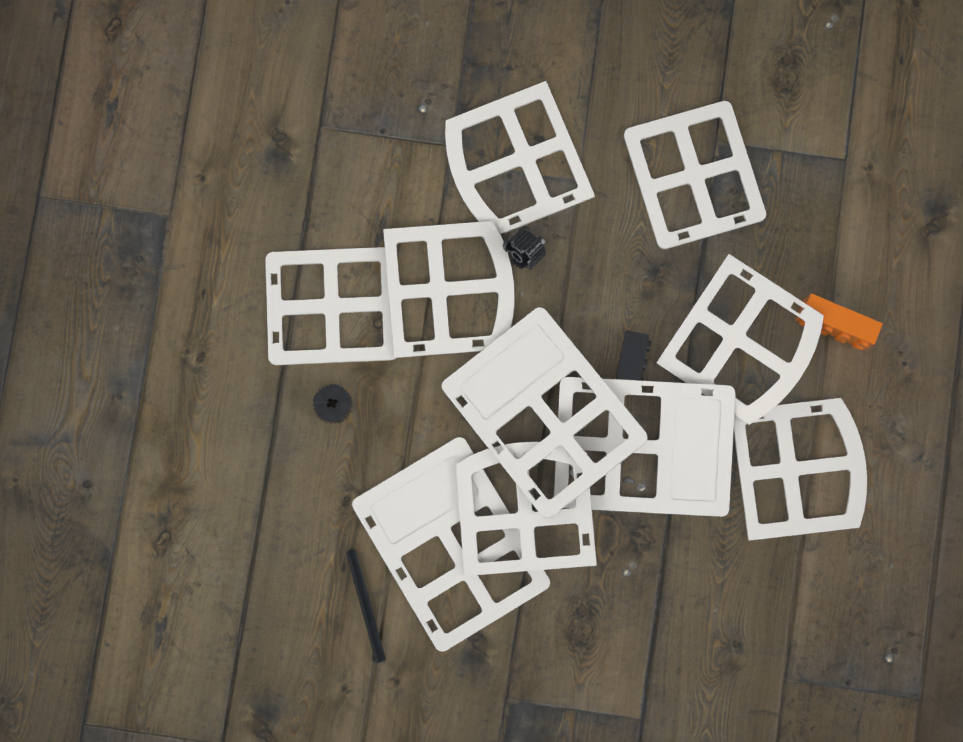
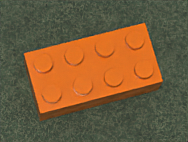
(843, 323)

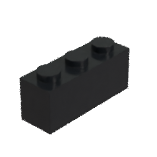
(632, 356)

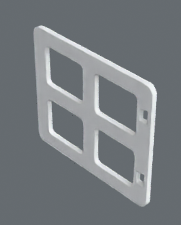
(694, 174)
(330, 306)

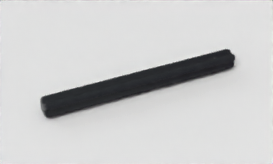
(366, 607)

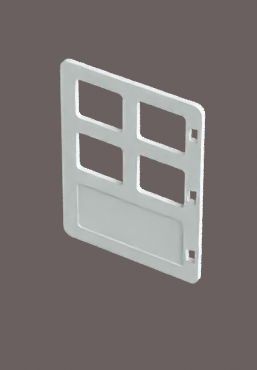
(514, 376)
(690, 449)
(425, 504)

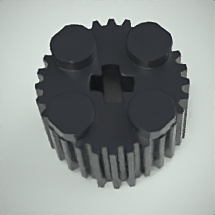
(525, 248)
(335, 393)

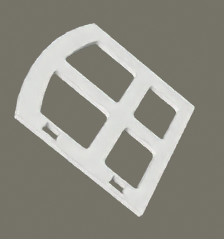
(524, 157)
(439, 289)
(735, 337)
(790, 469)
(524, 519)

